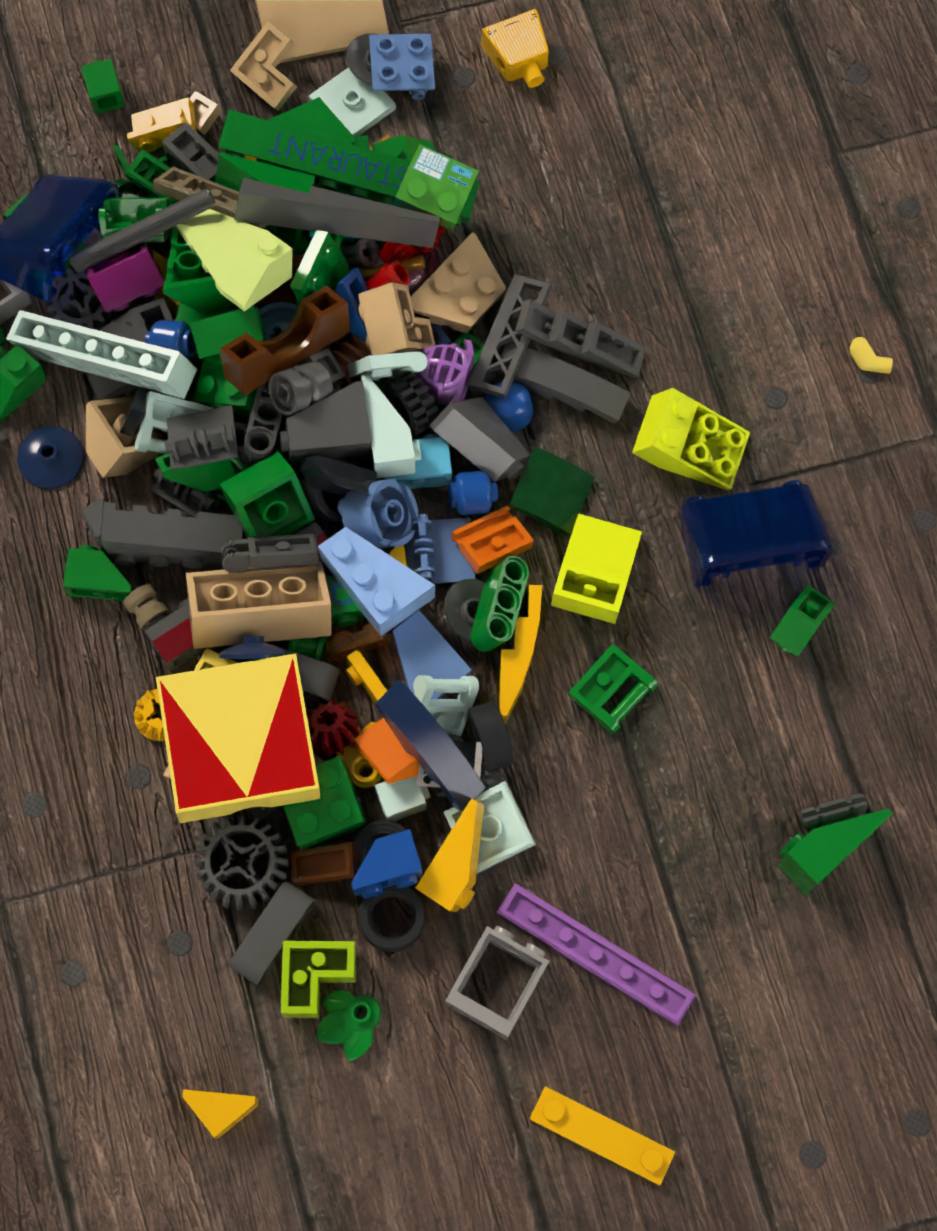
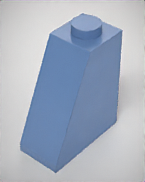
(426, 652)

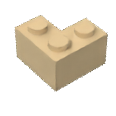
(392, 321)

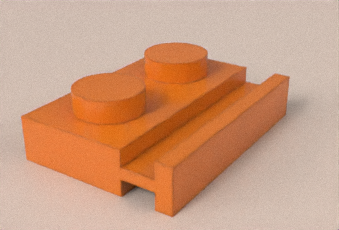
(492, 539)

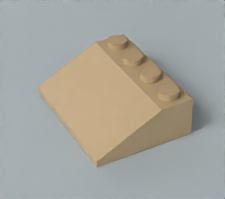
(322, 25)

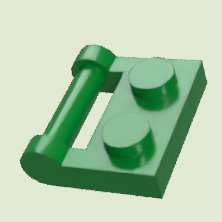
(604, 681)

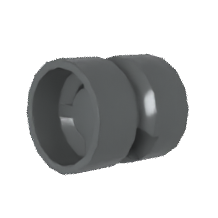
(299, 387)

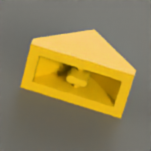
(219, 1110)

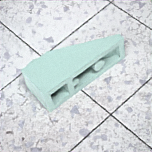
(390, 435)

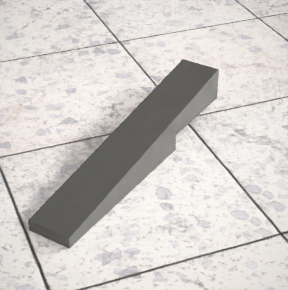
(333, 214)

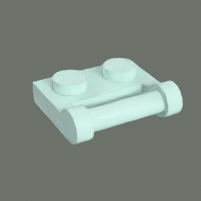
(388, 365)
(157, 410)
(449, 713)

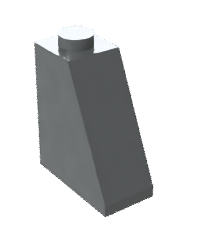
(330, 427)
(482, 438)

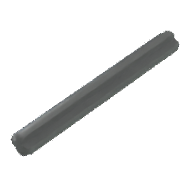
(142, 230)

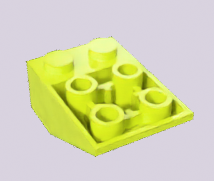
(690, 440)
(596, 568)

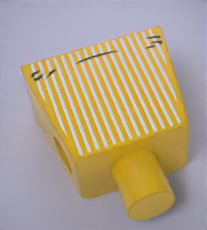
(517, 48)

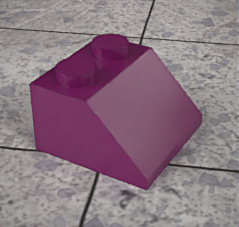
(126, 277)

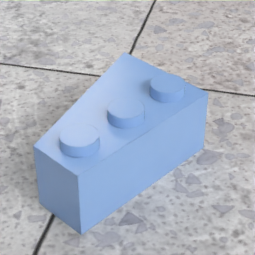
(374, 580)

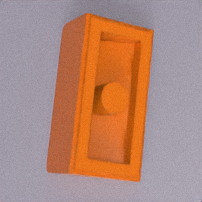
(386, 753)

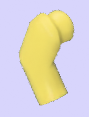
(866, 358)

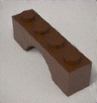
(318, 322)

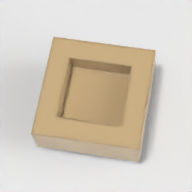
(205, 112)

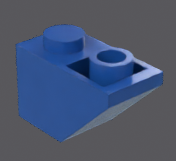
(388, 863)

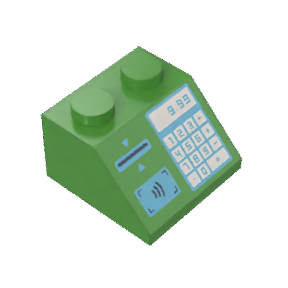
(436, 186)

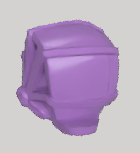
(447, 371)

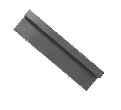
(503, 333)

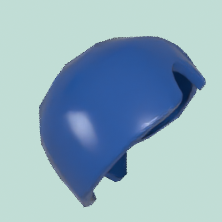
(516, 409)

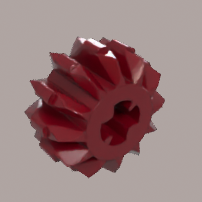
(332, 728)

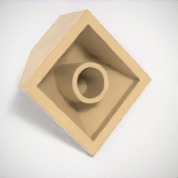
(107, 447)

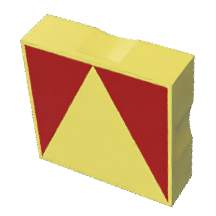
(237, 738)

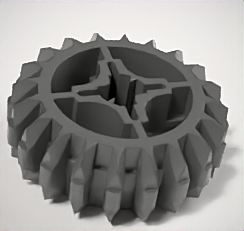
(254, 852)

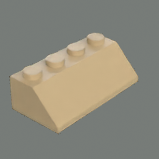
(259, 602)

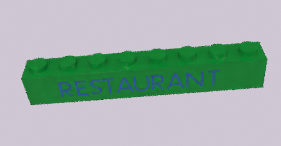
(329, 160)

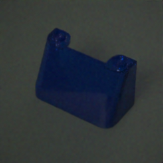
(49, 229)
(753, 531)

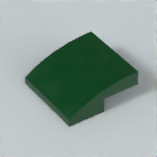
(552, 491)

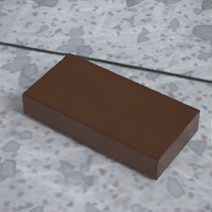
(324, 864)

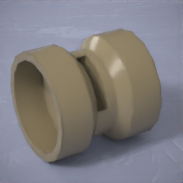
(145, 605)

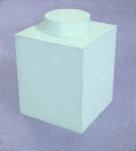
(401, 798)

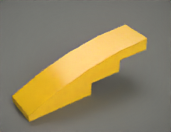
(516, 662)

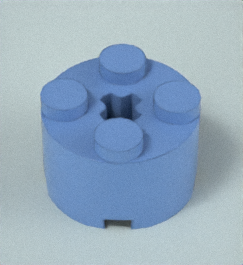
(382, 514)

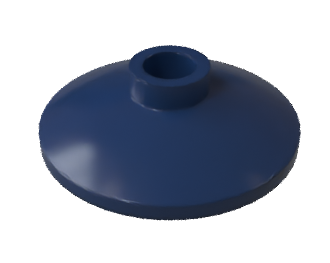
(53, 470)
(252, 648)

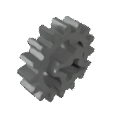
(65, 304)

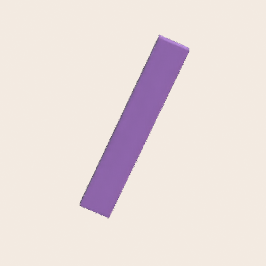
(596, 954)

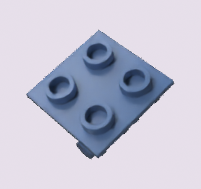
(402, 63)
(434, 553)

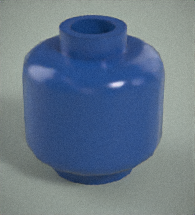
(173, 336)
(472, 493)

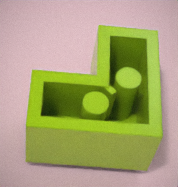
(306, 966)

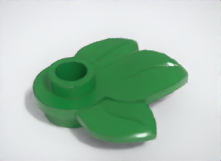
(344, 1024)

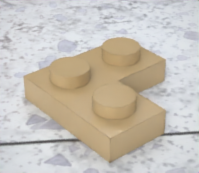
(258, 66)

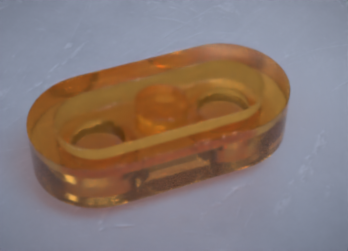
(364, 641)

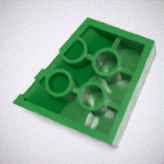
(188, 280)

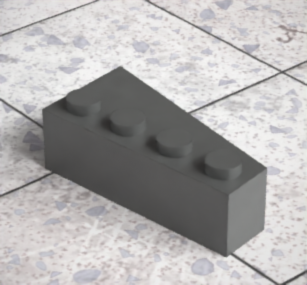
(166, 537)

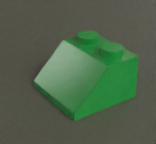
(268, 498)

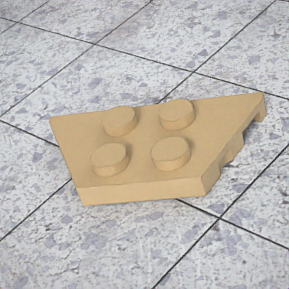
(460, 288)

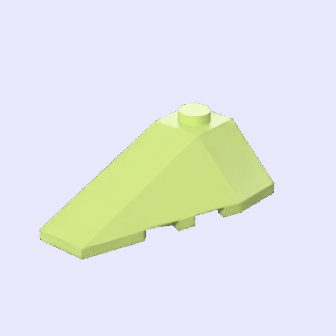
(238, 256)

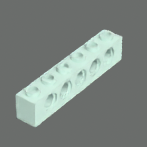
(103, 354)

